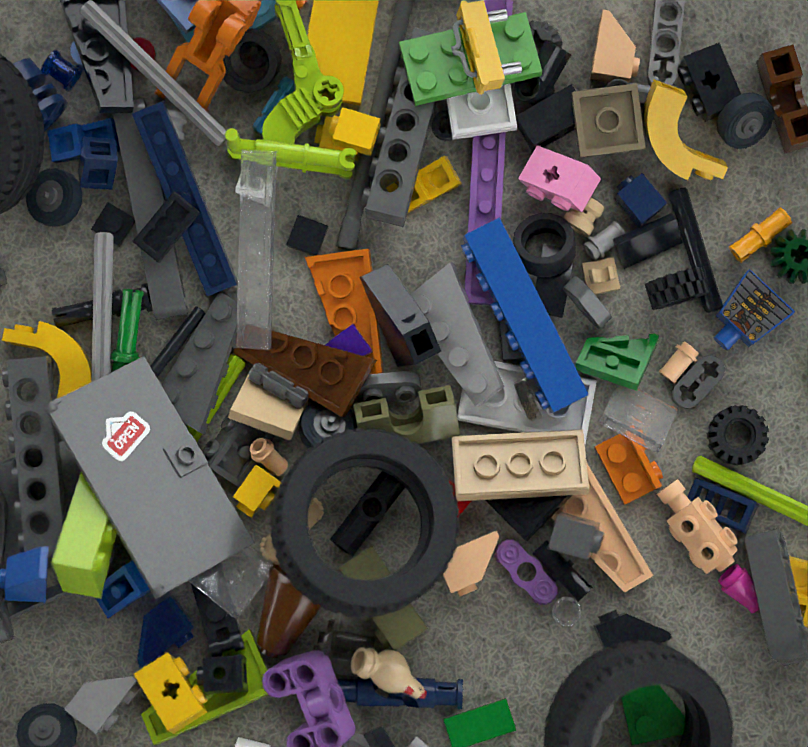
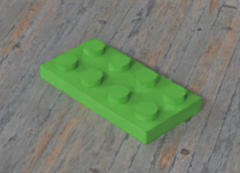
(439, 75)

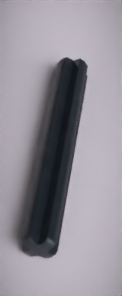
(695, 246)

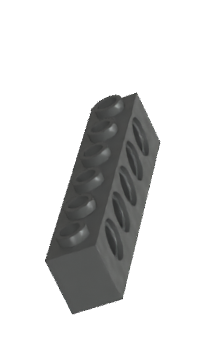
(394, 206)
(39, 372)

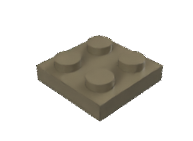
(608, 120)

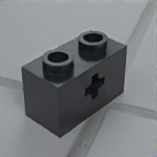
(713, 65)

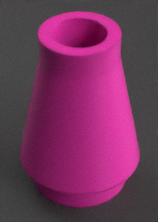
(740, 586)

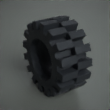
(676, 288)
(752, 421)

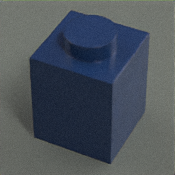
(639, 199)

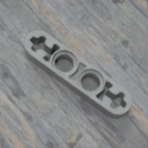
(665, 29)

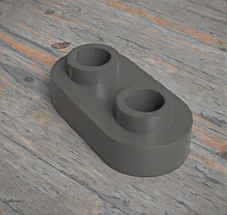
(393, 385)

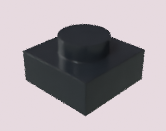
(115, 222)

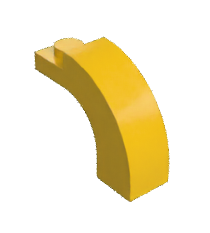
(661, 125)
(68, 354)

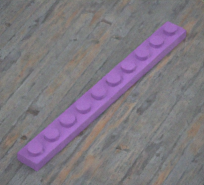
(485, 184)

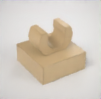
(601, 275)

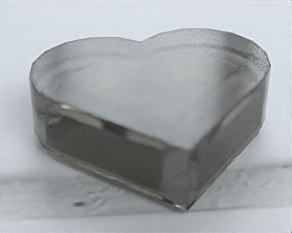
(527, 400)

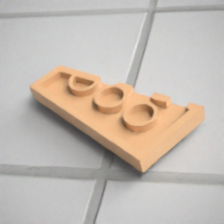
(618, 552)

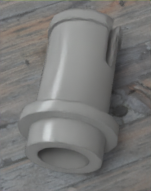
(603, 241)

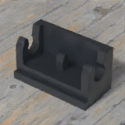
(548, 119)

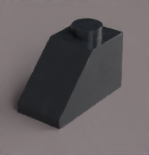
(624, 627)

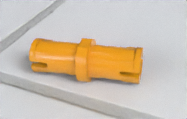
(760, 235)

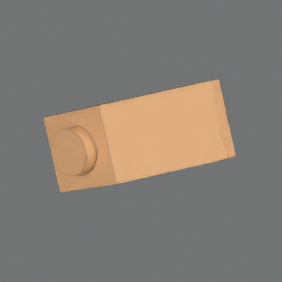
(613, 52)
(470, 564)

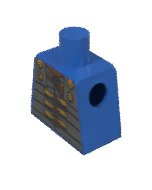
(750, 312)

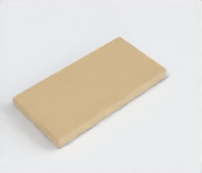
(519, 465)

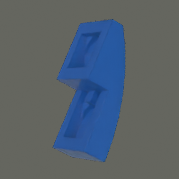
(67, 140)

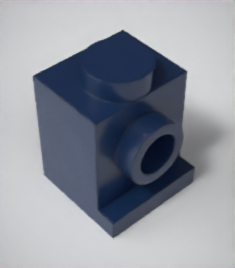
(97, 163)

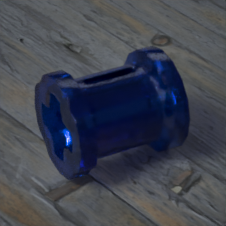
(55, 61)

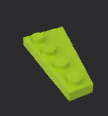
(216, 704)

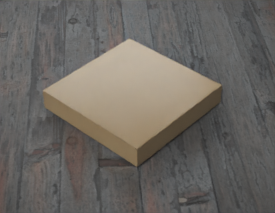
(265, 411)

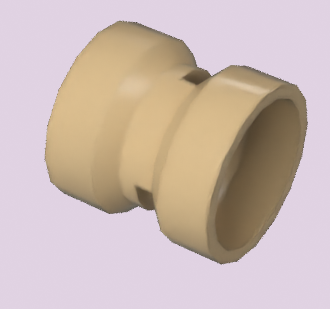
(583, 221)

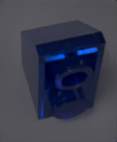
(163, 628)

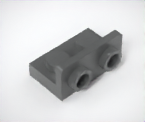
(230, 450)

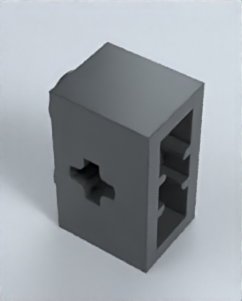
(576, 536)

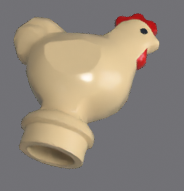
(387, 670)

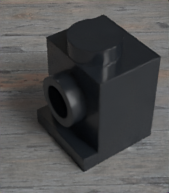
(235, 677)

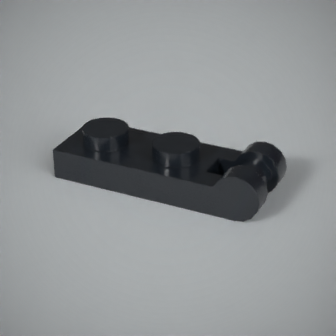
(215, 620)

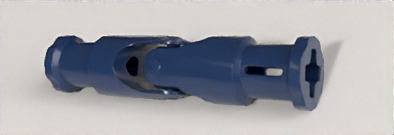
(438, 693)

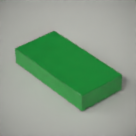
(480, 724)

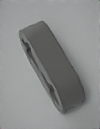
(587, 302)
(703, 387)

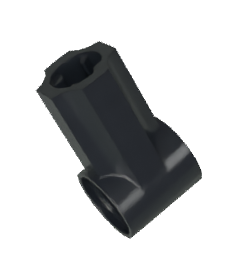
(552, 63)

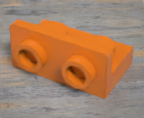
(628, 467)

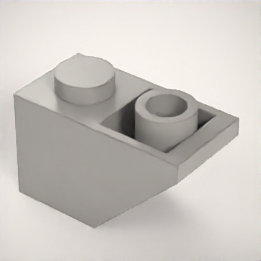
(99, 699)

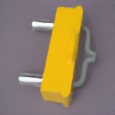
(480, 46)

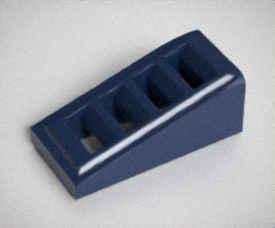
(748, 514)

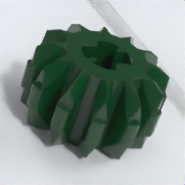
(784, 252)

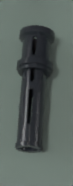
(84, 311)

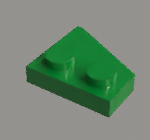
(617, 359)

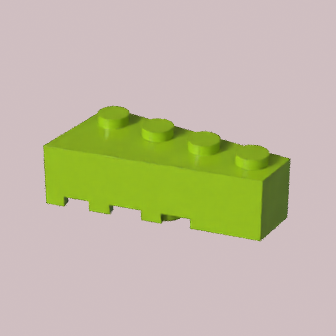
(84, 545)

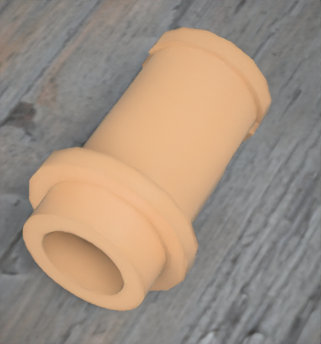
(679, 362)
(263, 451)

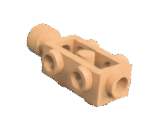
(705, 532)

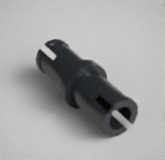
(562, 571)

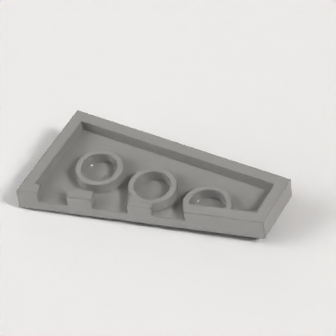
(458, 334)

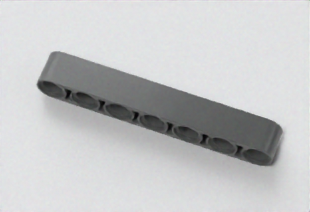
(146, 198)

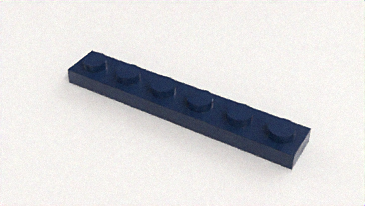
(177, 175)

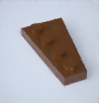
(327, 373)

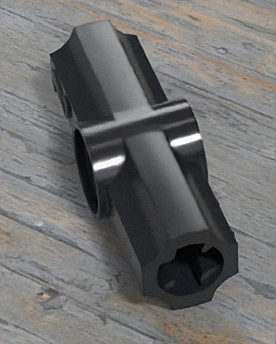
(357, 524)

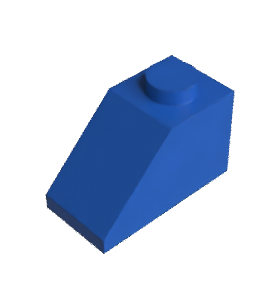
(26, 576)
(122, 589)

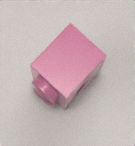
(559, 179)

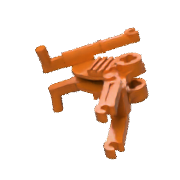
(216, 34)

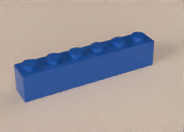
(524, 315)

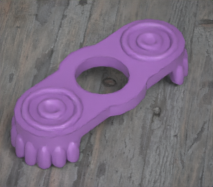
(511, 555)

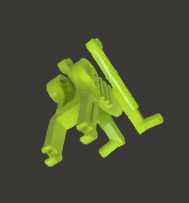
(299, 109)

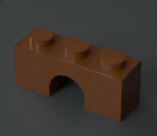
(782, 84)

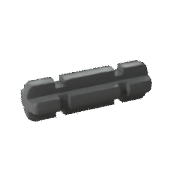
(278, 385)

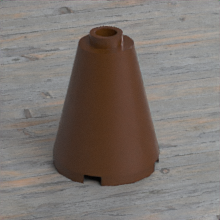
(283, 614)

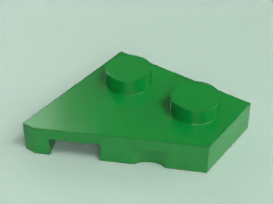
(651, 715)

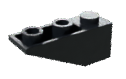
(399, 317)

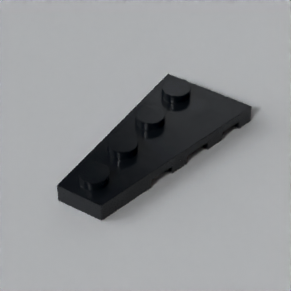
(103, 63)

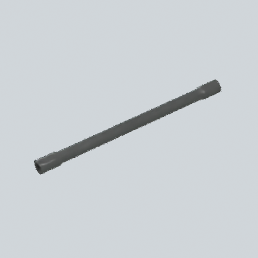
(352, 221)

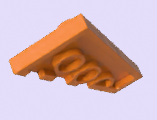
(345, 297)

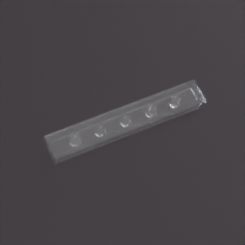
(256, 249)

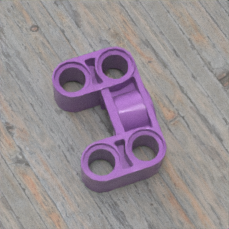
(318, 696)

